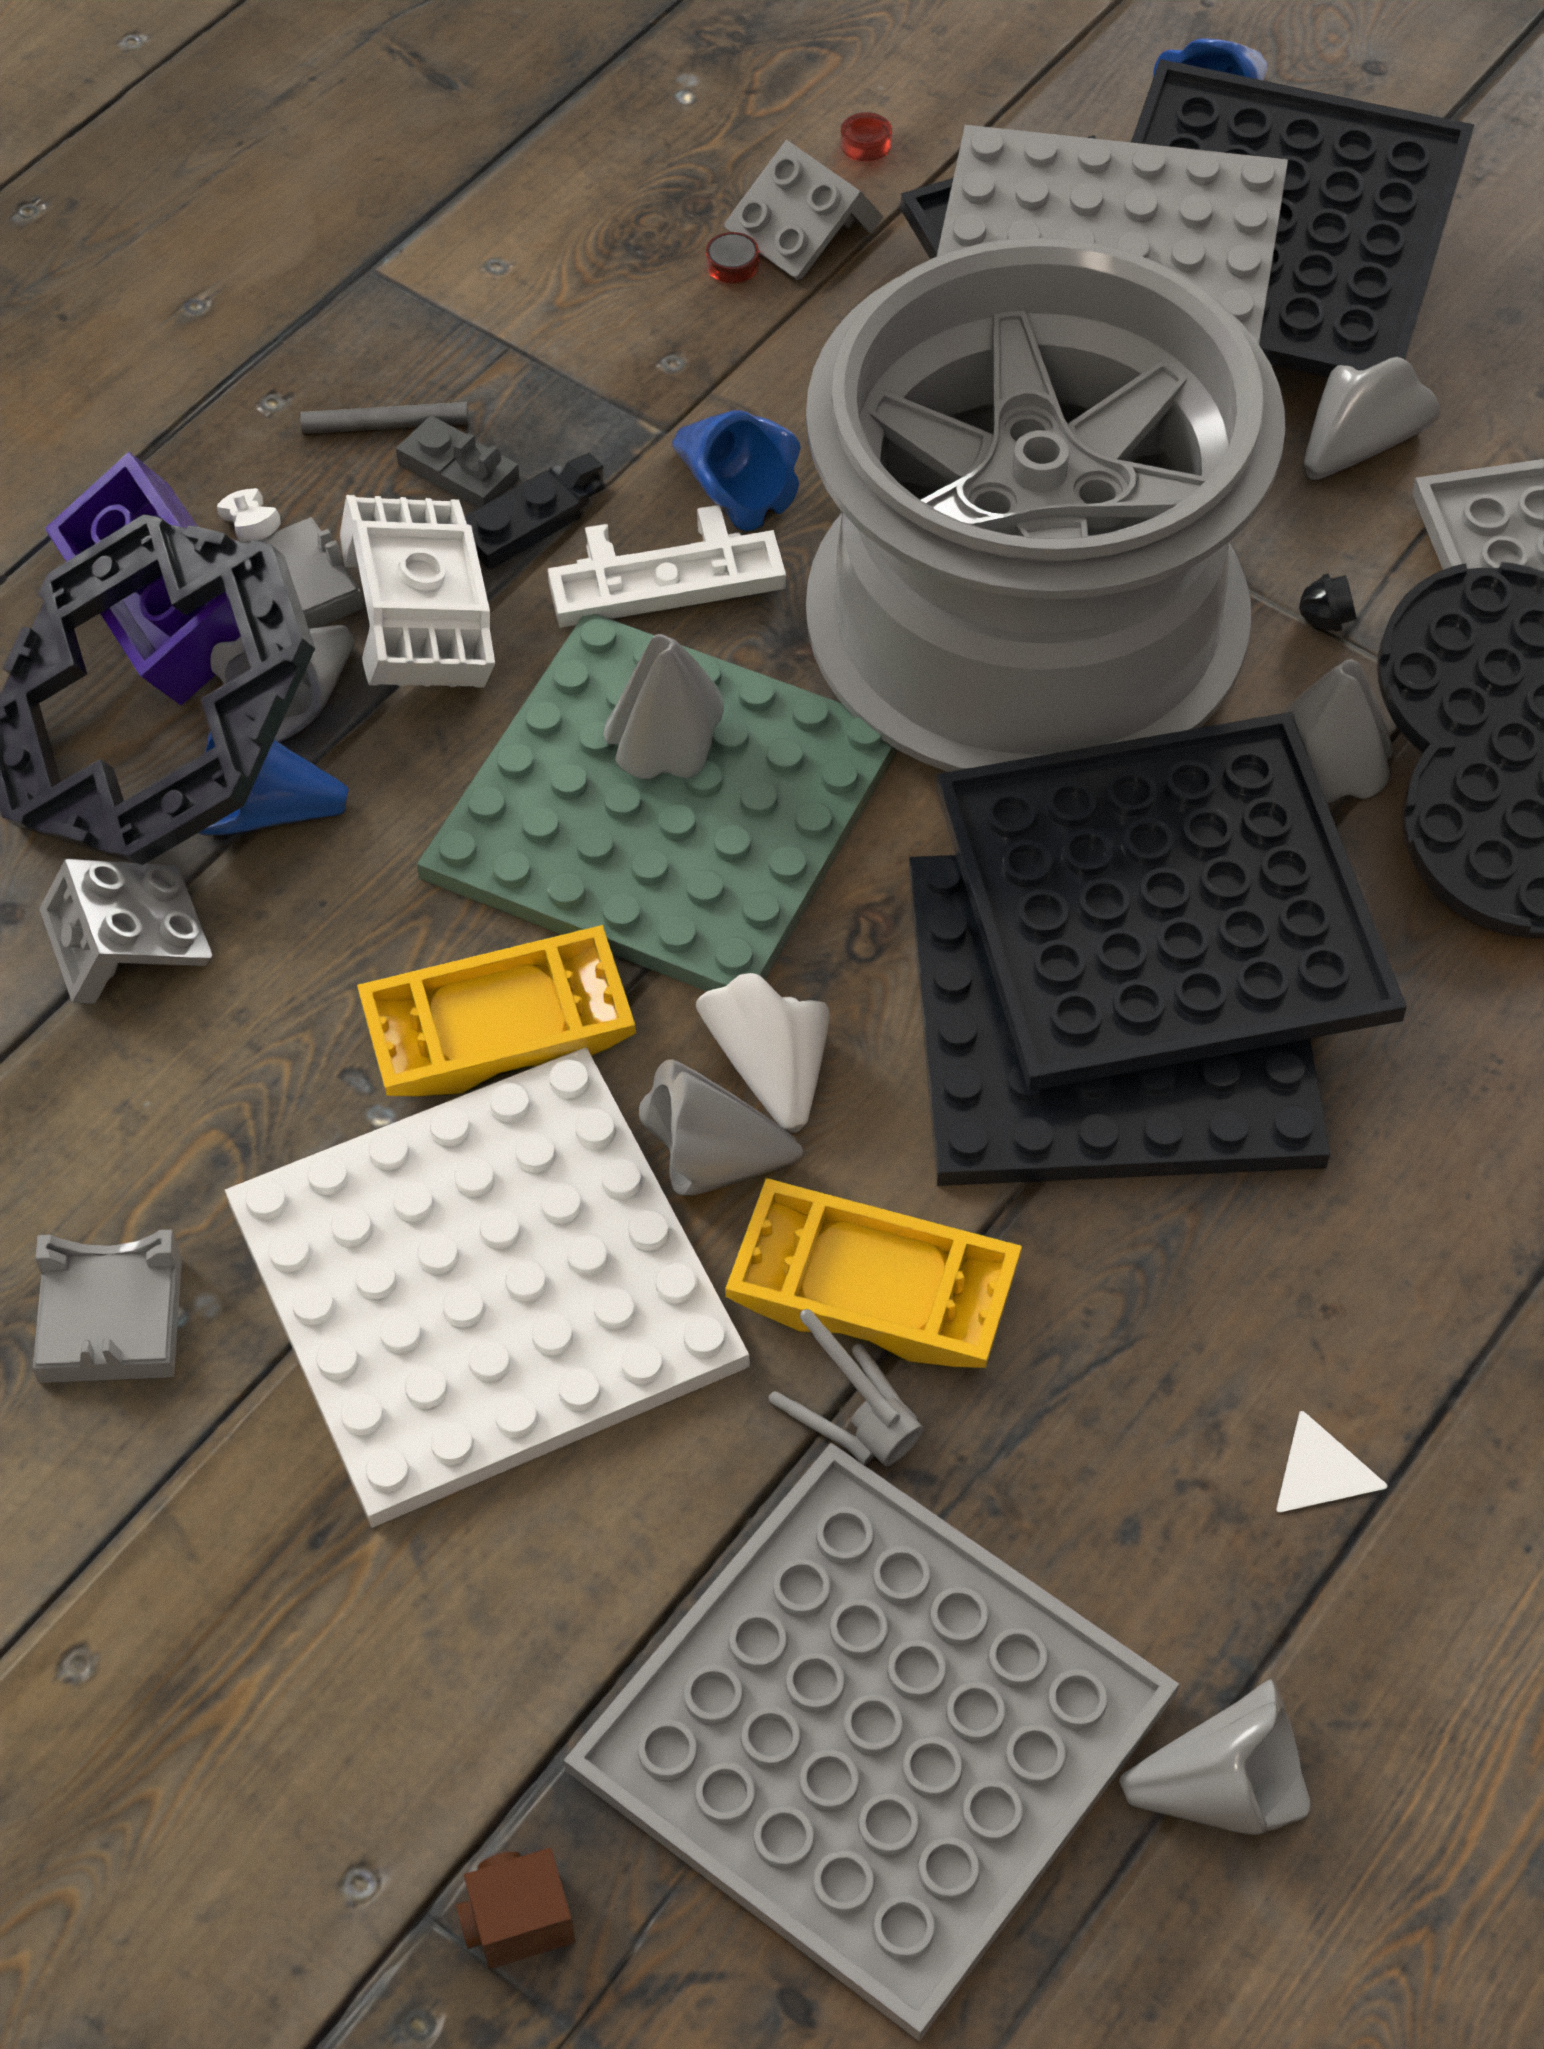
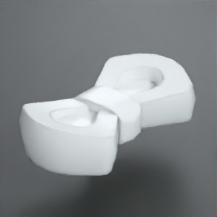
(249, 516)

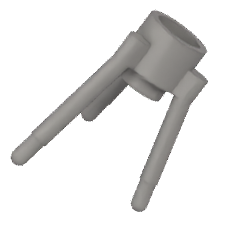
(882, 1422)

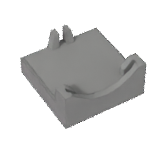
(317, 572)
(107, 1309)

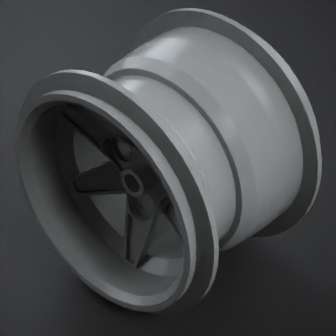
(1036, 501)

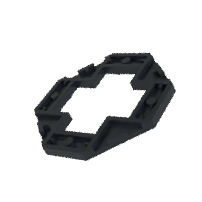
(240, 714)

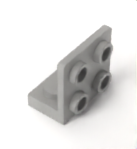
(798, 210)
(119, 915)

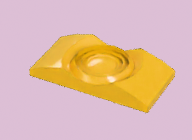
(495, 1013)
(874, 1275)

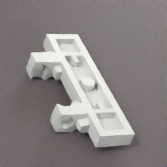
(669, 577)

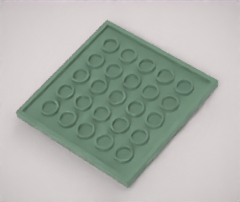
(676, 869)

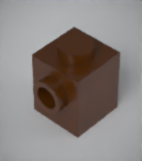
(515, 1907)

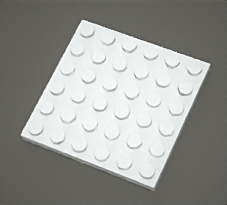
(483, 1284)

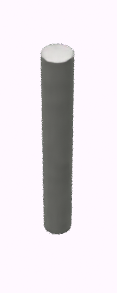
(381, 417)

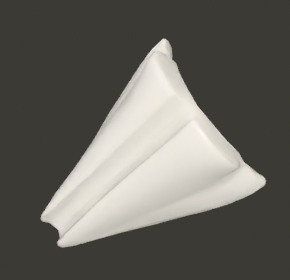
(770, 1043)

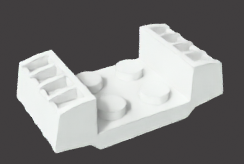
(419, 592)

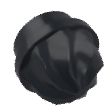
(1328, 603)

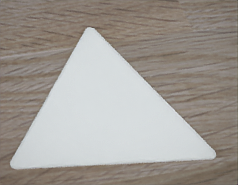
(1322, 1469)

